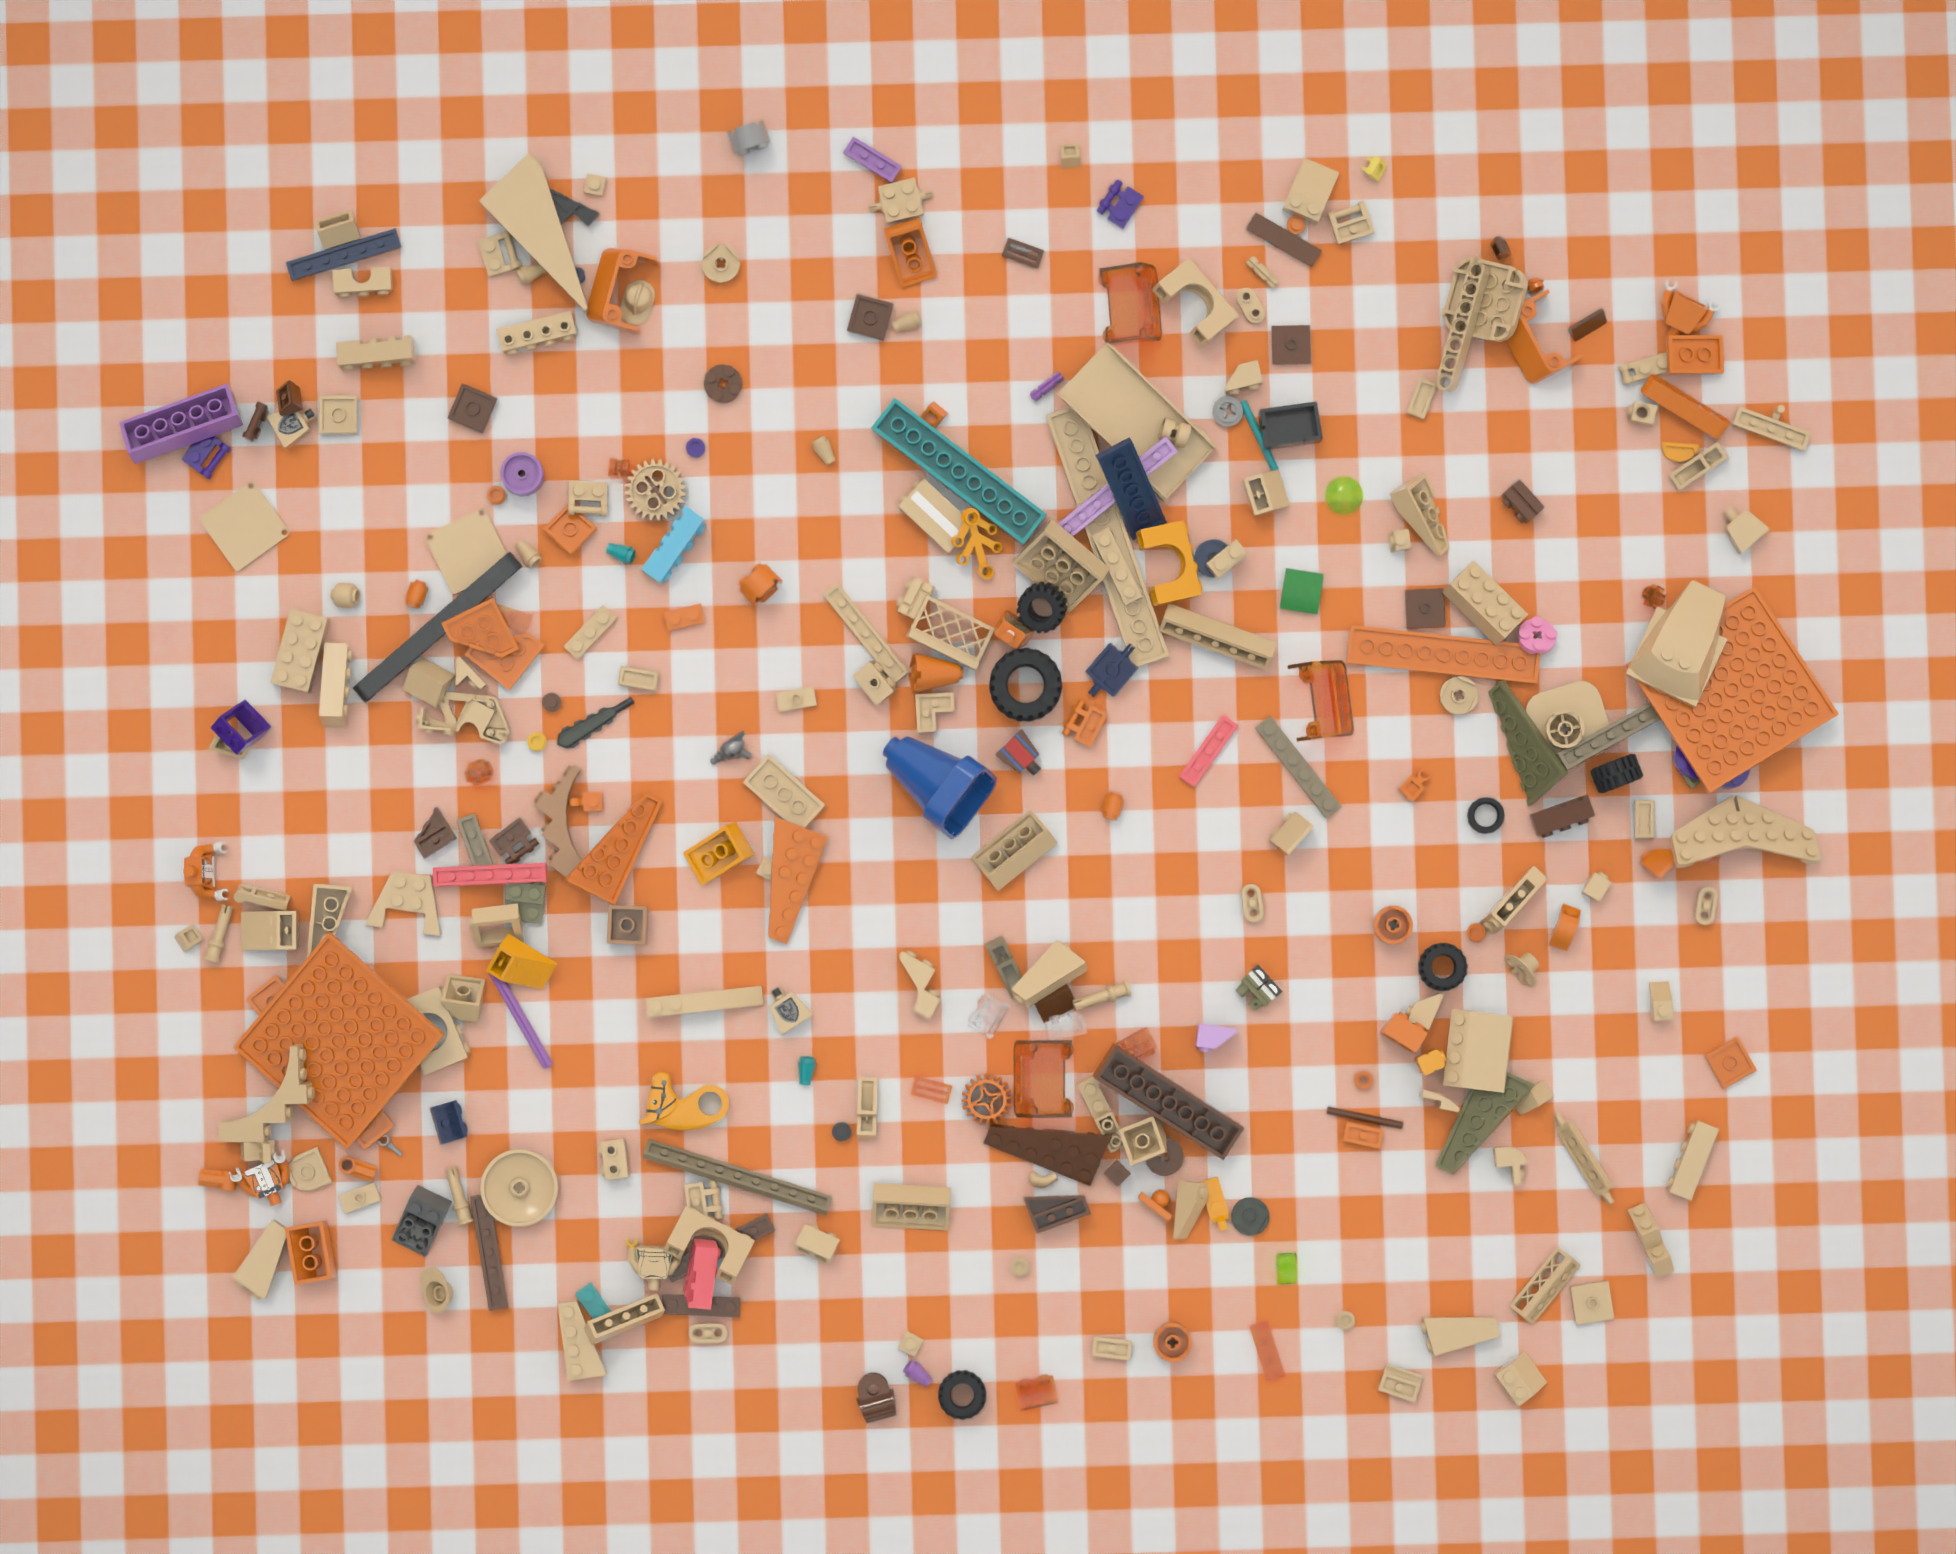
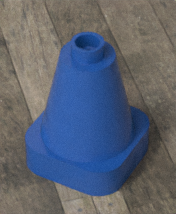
(940, 783)

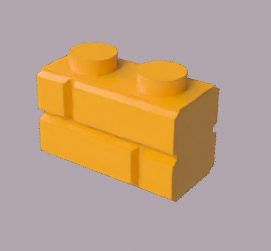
(1430, 1061)

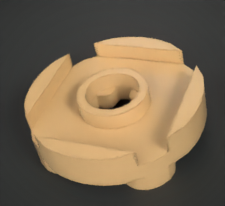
(709, 263)
(1468, 690)

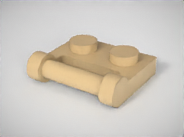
(1353, 228)
(493, 256)
(590, 492)

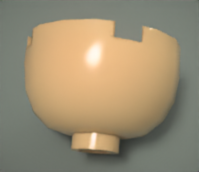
(1564, 729)

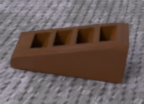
(1500, 247)

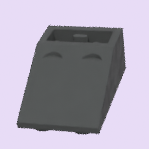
(421, 1220)

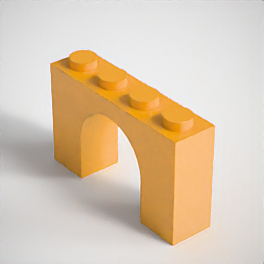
(1175, 537)

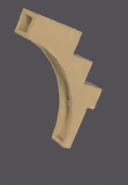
(278, 1110)

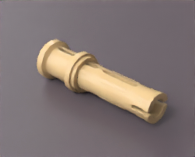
(216, 943)
(1111, 993)
(461, 1205)

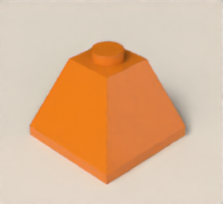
(1657, 862)

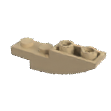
(1101, 1111)

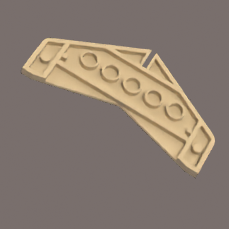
(1749, 827)

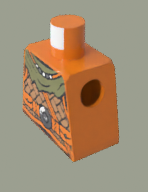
(1012, 631)

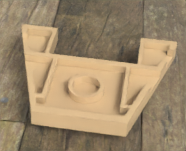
(407, 893)

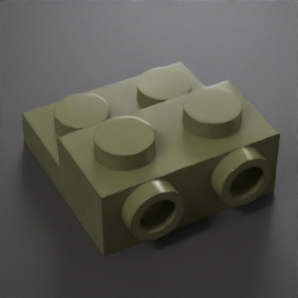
(529, 899)

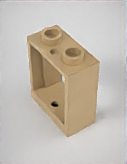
(495, 915)

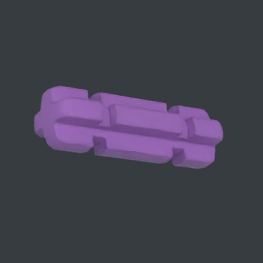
(1046, 386)

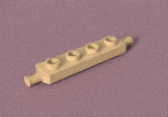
(1584, 1158)

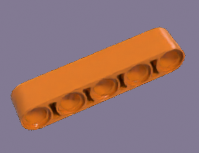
(1685, 406)

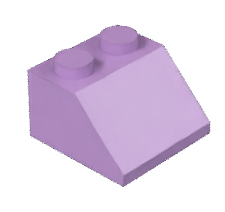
(1212, 1036)

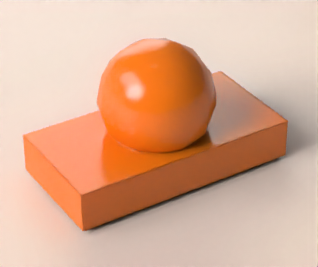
(1157, 1202)

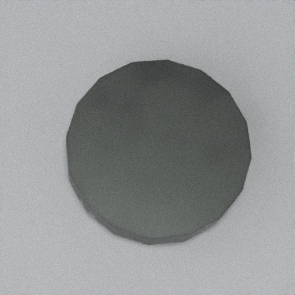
(1250, 1216)

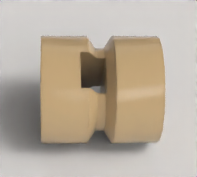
(1181, 433)

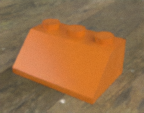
(310, 1252)

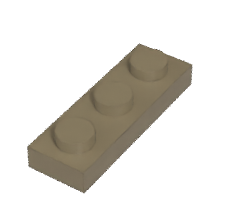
(474, 840)

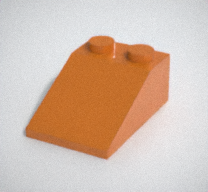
(910, 252)

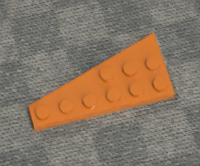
(612, 858)
(792, 869)

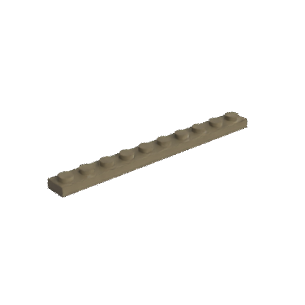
(737, 1177)

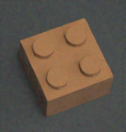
(627, 925)

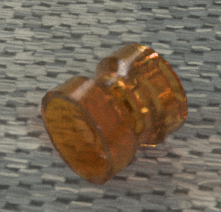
(618, 467)

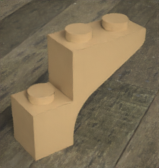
(921, 974)
(1651, 1239)

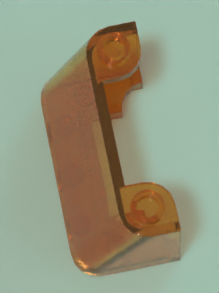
(1131, 303)
(1041, 1078)

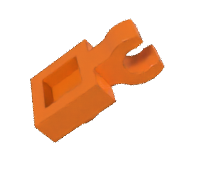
(591, 801)

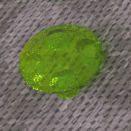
(1344, 495)

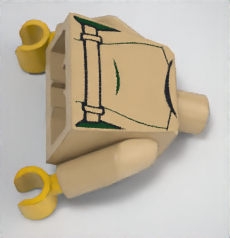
(651, 1263)

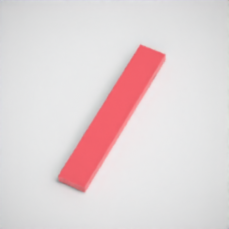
(490, 874)

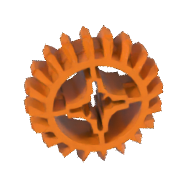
(971, 1105)

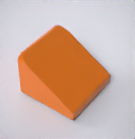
(934, 414)

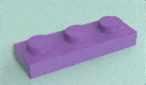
(872, 159)

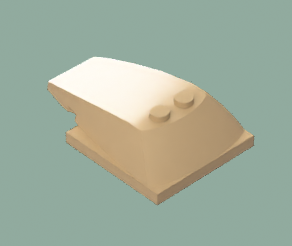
(1681, 645)

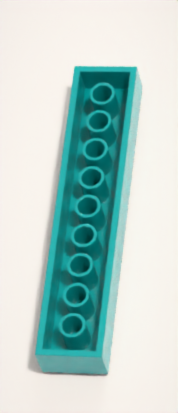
(958, 472)

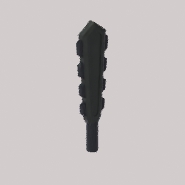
(582, 729)

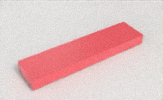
(1208, 750)

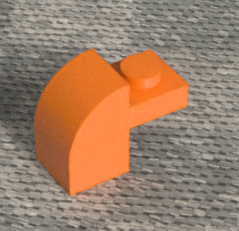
(1565, 927)

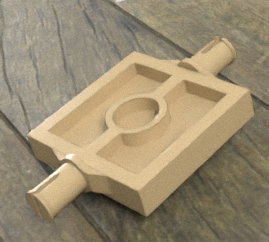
(900, 200)

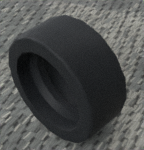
(1471, 815)

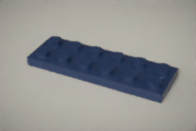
(1130, 487)

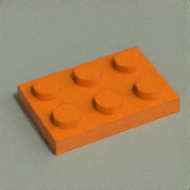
(1695, 354)

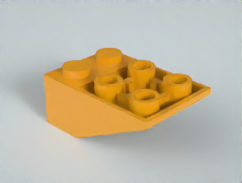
(520, 964)

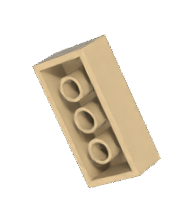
(1485, 603)
(300, 651)

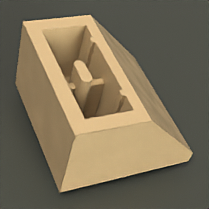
(1265, 493)

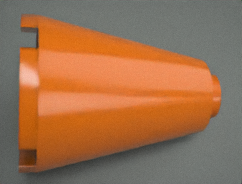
(932, 672)

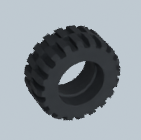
(1025, 658)

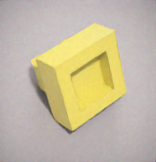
(1375, 169)

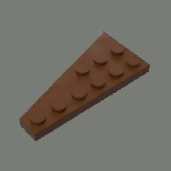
(1056, 1150)

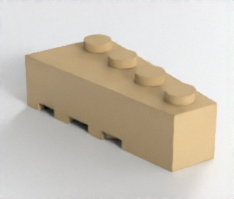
(375, 352)
(334, 685)
(326, 912)
(580, 1356)

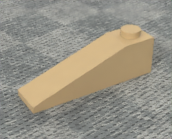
(1417, 507)

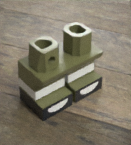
(1264, 994)

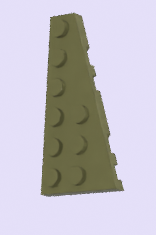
(1528, 749)
(1478, 1119)

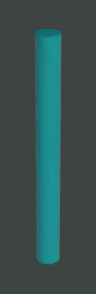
(1257, 432)

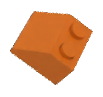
(1404, 1032)

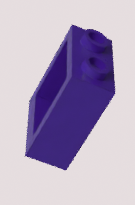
(244, 713)

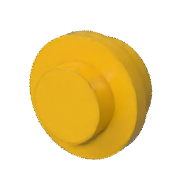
(536, 741)

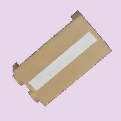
(932, 514)

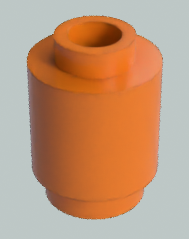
(416, 594)
(1112, 806)

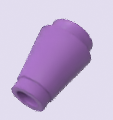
(917, 1373)

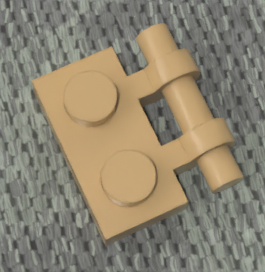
(696, 1198)

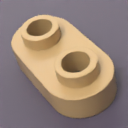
(1250, 305)
(1252, 903)
(1707, 906)
(708, 1334)

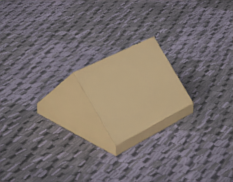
(428, 682)

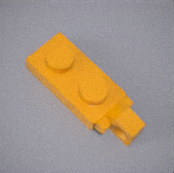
(1216, 1203)

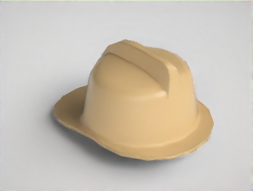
(637, 302)
(435, 1289)

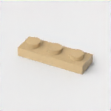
(590, 632)

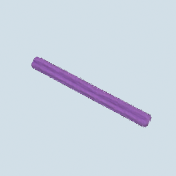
(522, 1022)

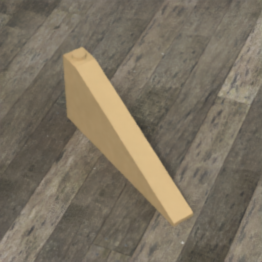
(529, 214)

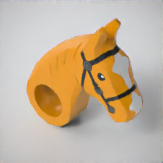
(683, 1114)

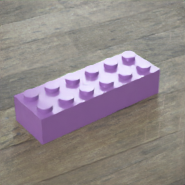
(181, 423)

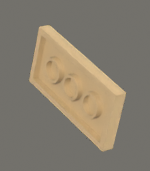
(783, 792)

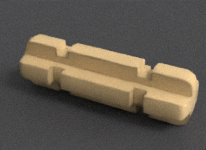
(1262, 272)

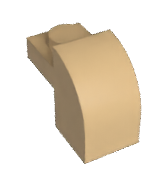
(257, 1151)
(1510, 1157)

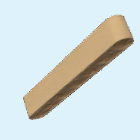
(1461, 317)

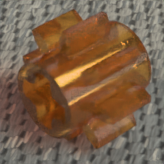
(1653, 596)

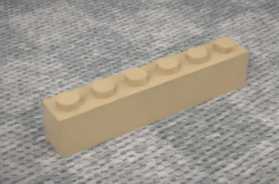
(1217, 636)

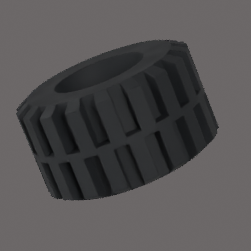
(1052, 596)
(1616, 773)
(1454, 954)
(969, 1410)

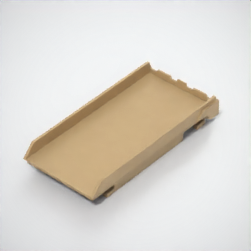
(1125, 405)

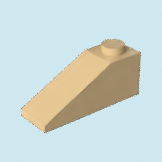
(1189, 1204)

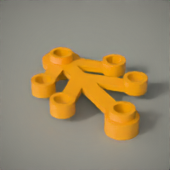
(975, 541)

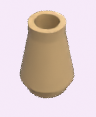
(529, 273)
(907, 321)
(823, 449)
(529, 555)

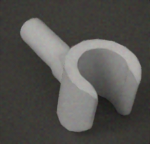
(391, 1146)

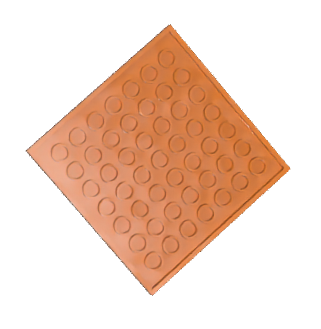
(1753, 701)
(355, 1034)

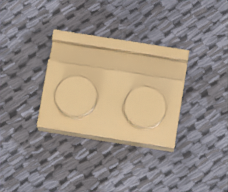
(1400, 1382)

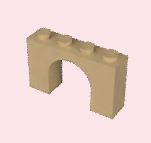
(1189, 278)
(453, 1048)
(694, 1224)

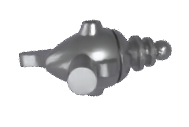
(732, 749)

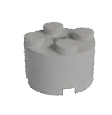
(749, 137)

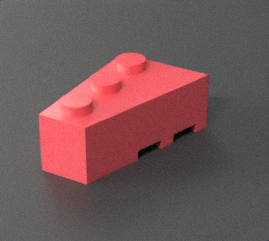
(701, 1273)

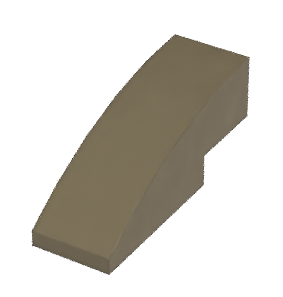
(1004, 962)

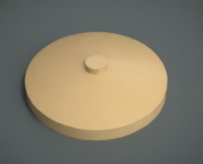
(519, 1187)

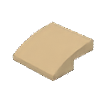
(1442, 1103)

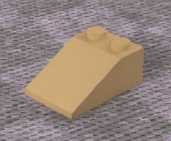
(1310, 191)

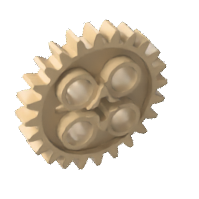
(641, 500)

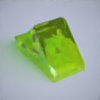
(1286, 1268)

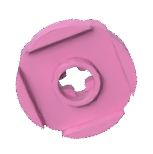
(1537, 626)

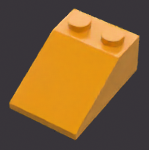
(718, 853)

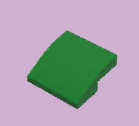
(1301, 591)

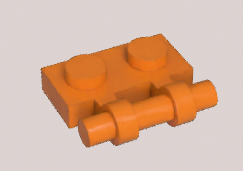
(1090, 726)

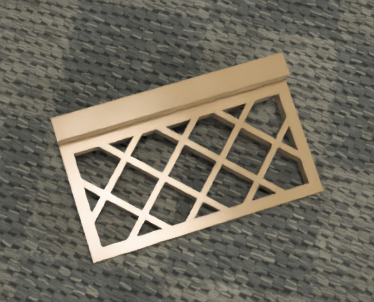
(942, 647)

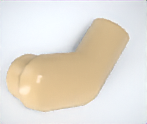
(1040, 1181)

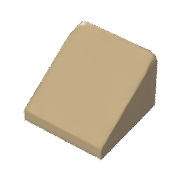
(1070, 155)
(188, 938)

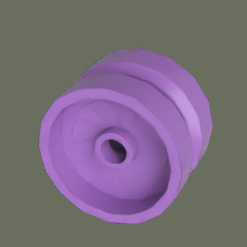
(512, 469)

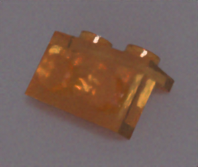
(1036, 1392)

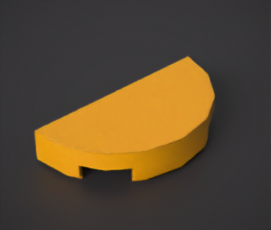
(1679, 451)

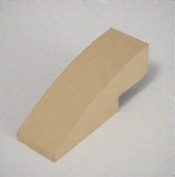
(1699, 465)
(867, 1108)

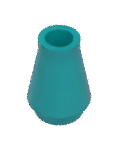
(621, 552)
(806, 1068)

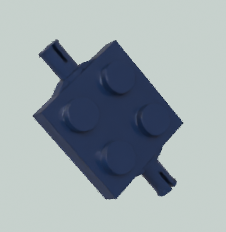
(1111, 670)

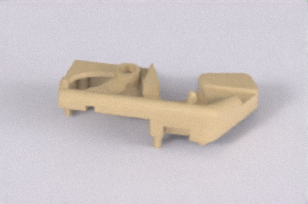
(480, 710)

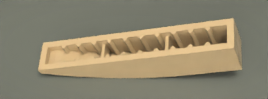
(704, 1001)

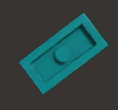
(592, 1301)

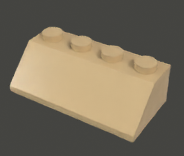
(1014, 850)
(911, 1206)

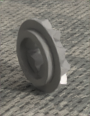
(1236, 408)

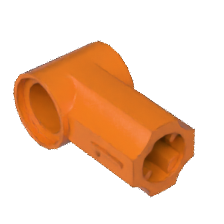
(360, 1169)
(217, 1178)

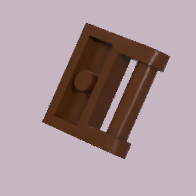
(253, 430)

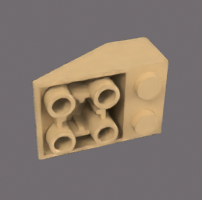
(270, 930)

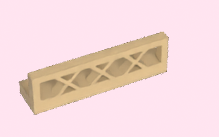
(1548, 1287)

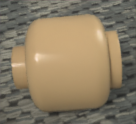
(345, 595)

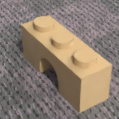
(379, 282)

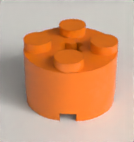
(759, 584)
(1402, 919)
(1164, 1349)

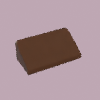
(1587, 325)
(289, 398)

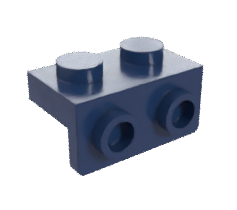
(449, 1122)

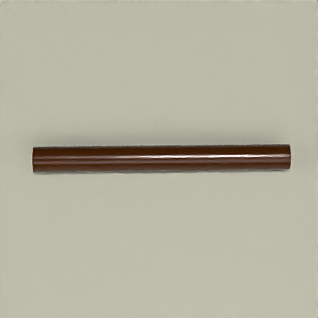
(1364, 1117)

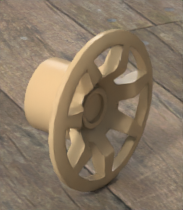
(1525, 966)

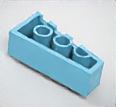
(674, 545)

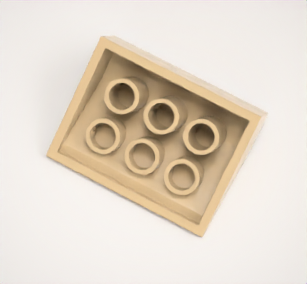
(1063, 561)
(1478, 1050)

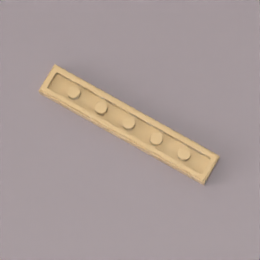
(865, 632)

